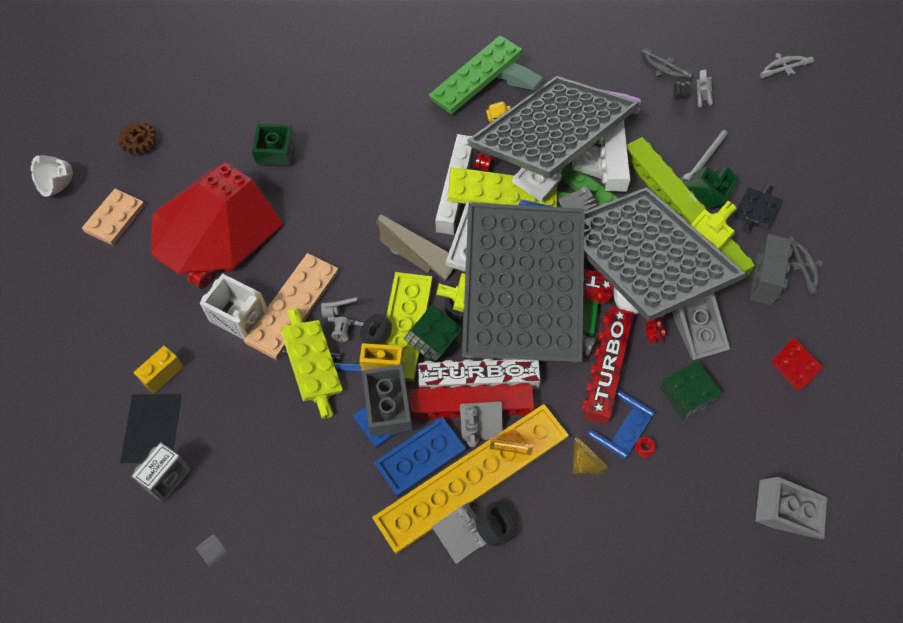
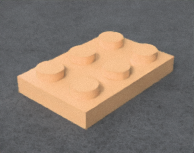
(113, 216)

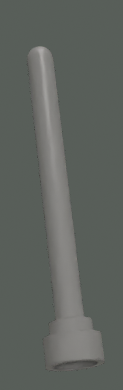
(706, 156)

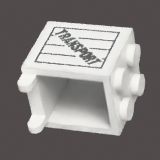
(244, 312)

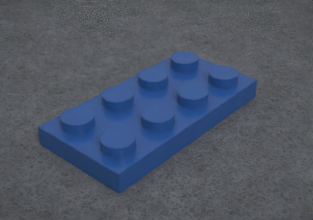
(419, 456)

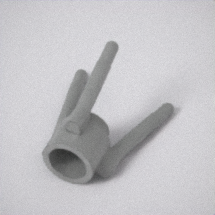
(331, 309)

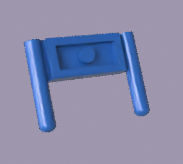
(630, 429)

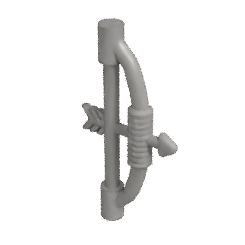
(787, 68)

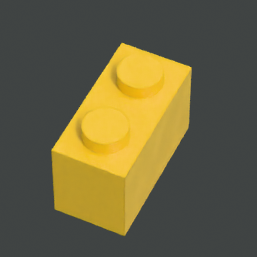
(380, 356)
(158, 369)

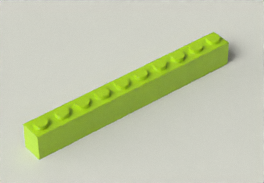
(675, 194)

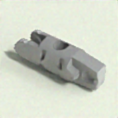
(704, 89)

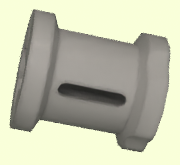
(341, 322)

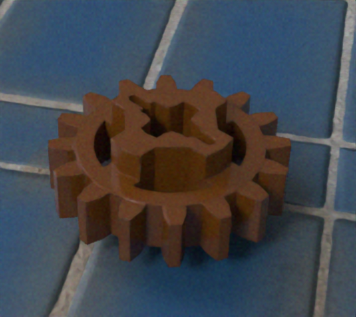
(137, 138)

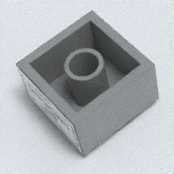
(161, 472)

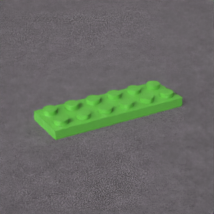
(475, 74)

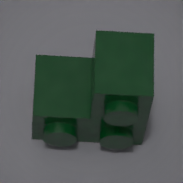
(711, 186)

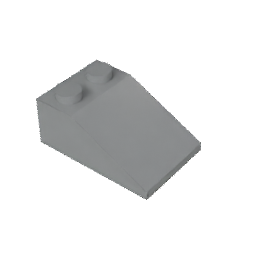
(701, 327)
(791, 508)

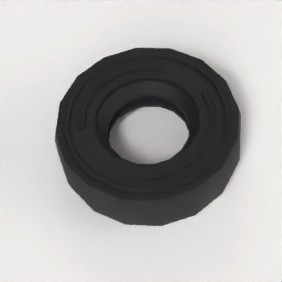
(370, 324)

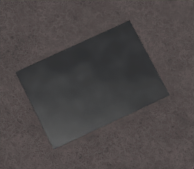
(149, 422)

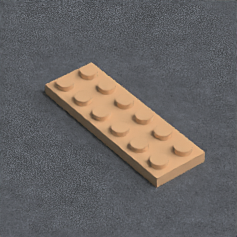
(300, 291)

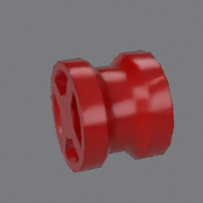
(484, 163)
(200, 279)

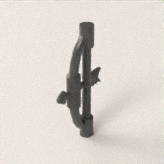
(663, 68)
(810, 263)

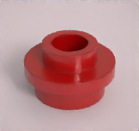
(649, 443)

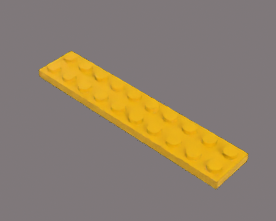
(465, 481)

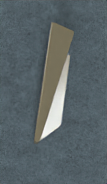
(413, 247)

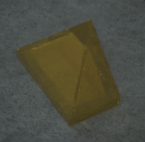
(511, 442)
(585, 461)

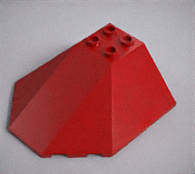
(213, 223)

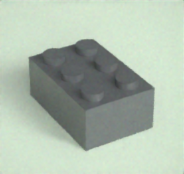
(771, 269)
(386, 400)

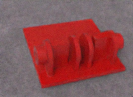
(656, 330)
(797, 364)

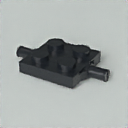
(758, 208)

